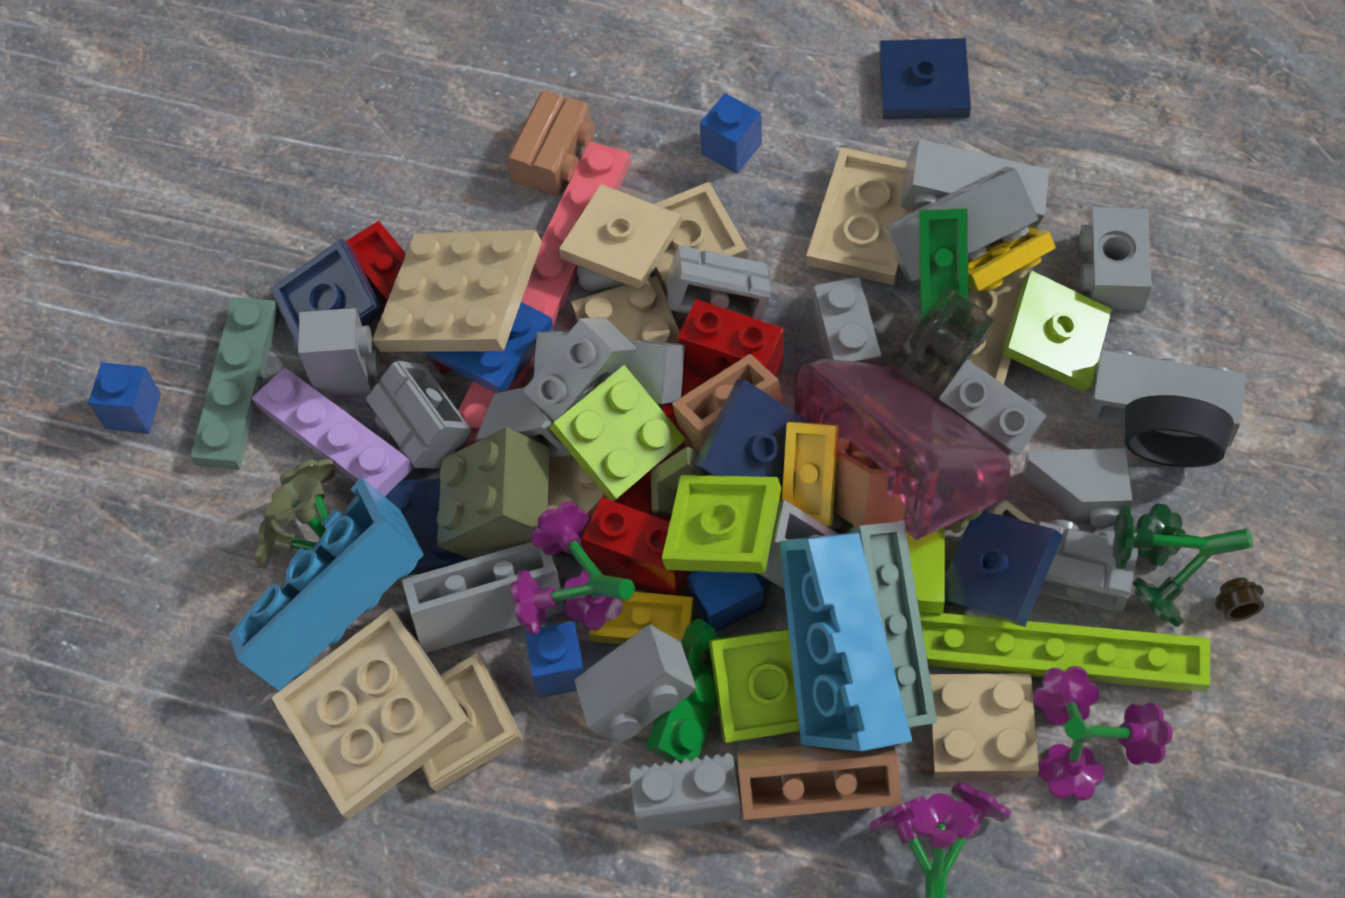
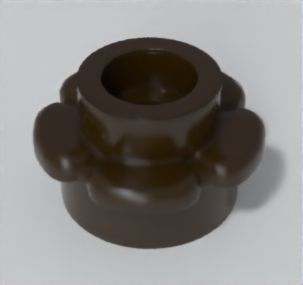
(1240, 599)

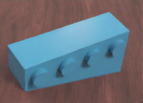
(327, 587)
(839, 647)

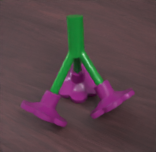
(590, 596)
(1072, 770)
(945, 823)

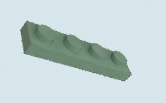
(234, 382)
(895, 593)

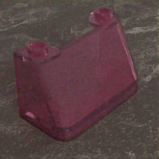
(930, 452)

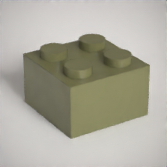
(492, 494)

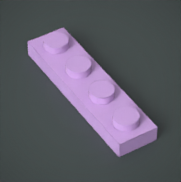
(331, 432)

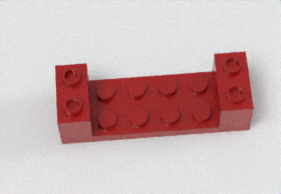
(628, 527)

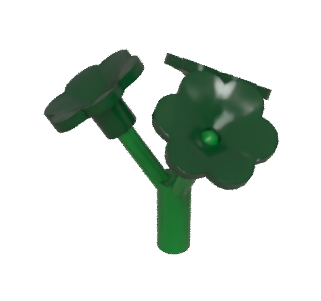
(1159, 537)

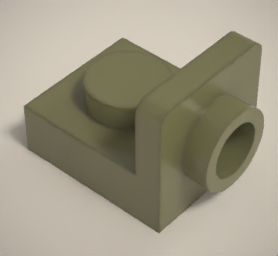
(666, 479)

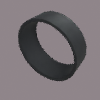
(1177, 414)

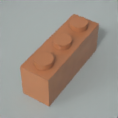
(816, 780)

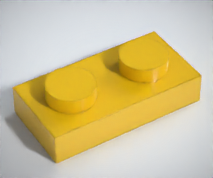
(1006, 257)
(811, 468)
(665, 612)

